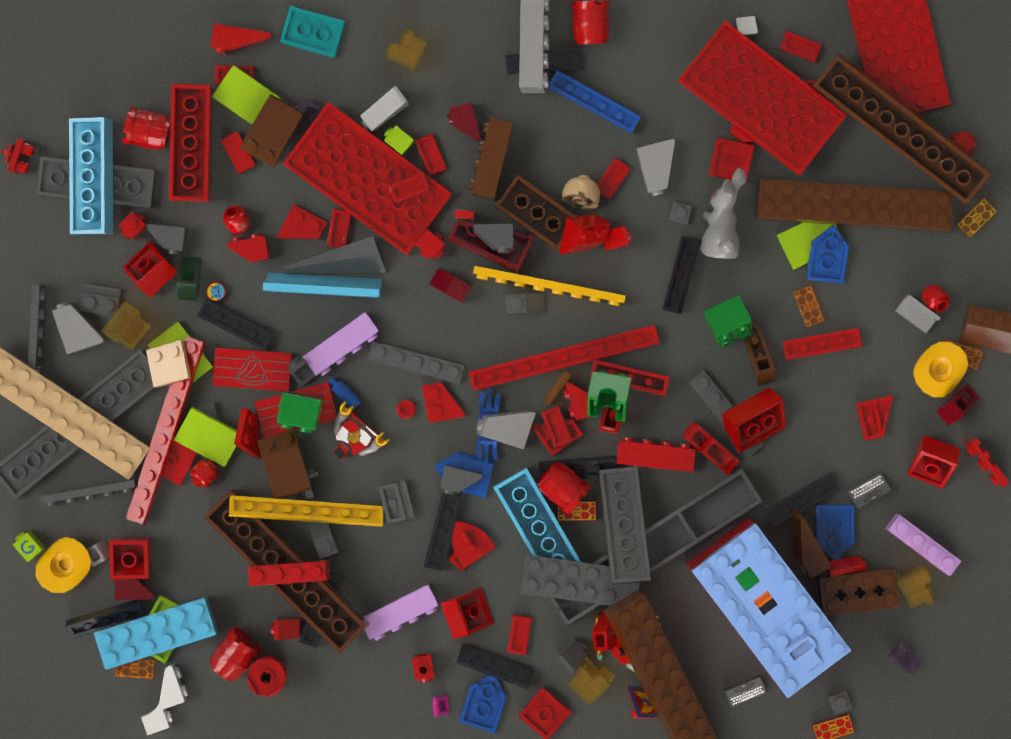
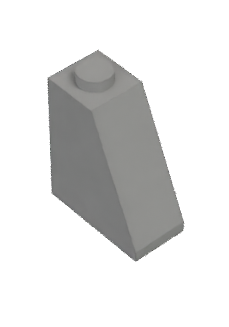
(384, 110)
(655, 165)
(76, 329)
(507, 427)

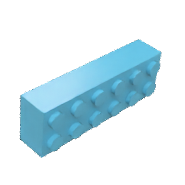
(534, 517)
(156, 633)

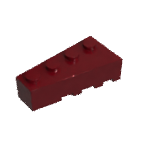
(464, 237)

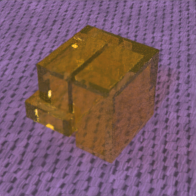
(407, 51)
(126, 326)
(915, 586)
(590, 681)

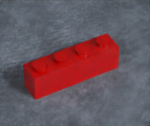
(640, 379)
(655, 456)
(289, 573)

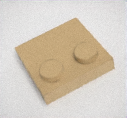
(168, 364)

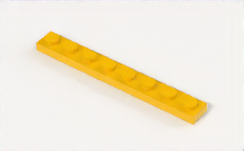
(541, 284)
(305, 511)

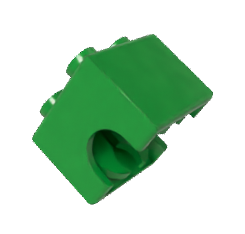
(728, 321)
(611, 392)
(299, 412)

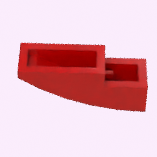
(710, 448)

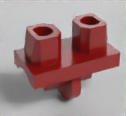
(16, 164)

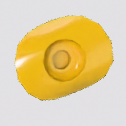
(940, 369)
(63, 565)

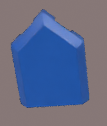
(828, 257)
(470, 463)
(835, 529)
(484, 704)

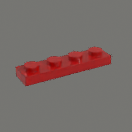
(822, 344)

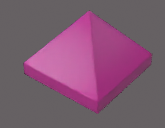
(440, 705)

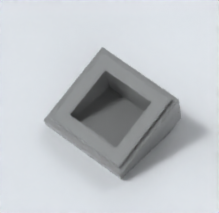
(747, 25)
(98, 552)

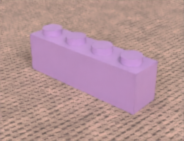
(340, 344)
(923, 544)
(400, 611)

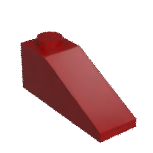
(233, 38)

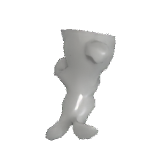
(721, 235)

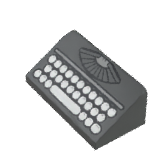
(869, 490)
(745, 691)

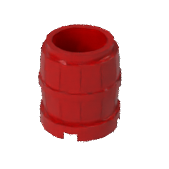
(590, 22)
(146, 129)
(563, 486)
(234, 654)
(271, 665)

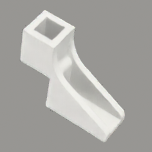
(171, 694)

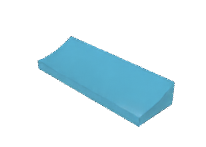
(91, 175)
(323, 285)

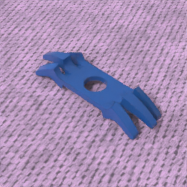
(487, 411)

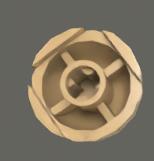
(581, 191)

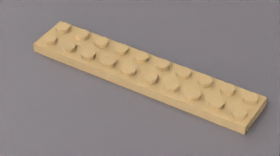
(70, 416)

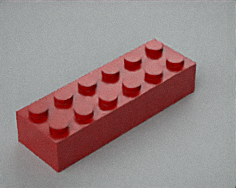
(190, 143)

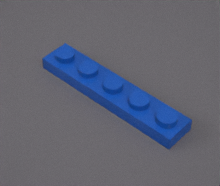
(594, 102)

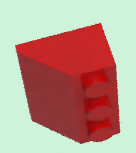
(755, 419)

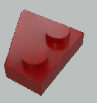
(301, 225)
(440, 403)
(873, 416)
(248, 433)
(543, 434)

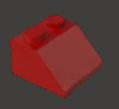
(584, 233)
(149, 269)
(934, 461)
(130, 557)
(467, 613)

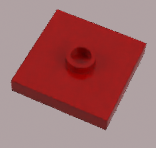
(729, 156)
(178, 462)
(544, 713)

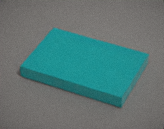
(312, 32)

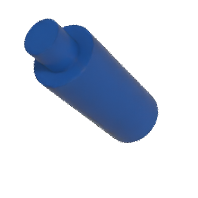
(345, 393)

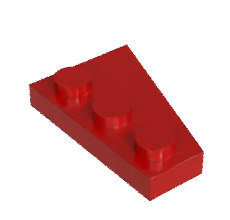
(982, 455)

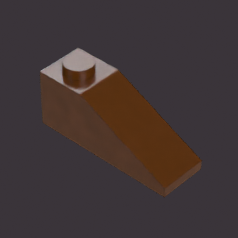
(759, 356)

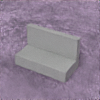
(916, 313)

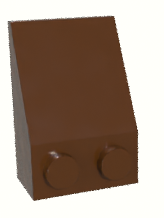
(272, 131)
(284, 464)
(808, 553)

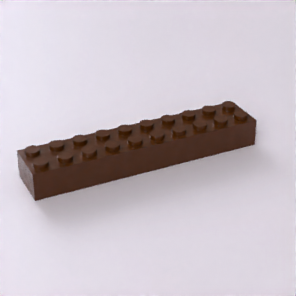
(902, 128)
(854, 205)
(315, 601)
(658, 668)

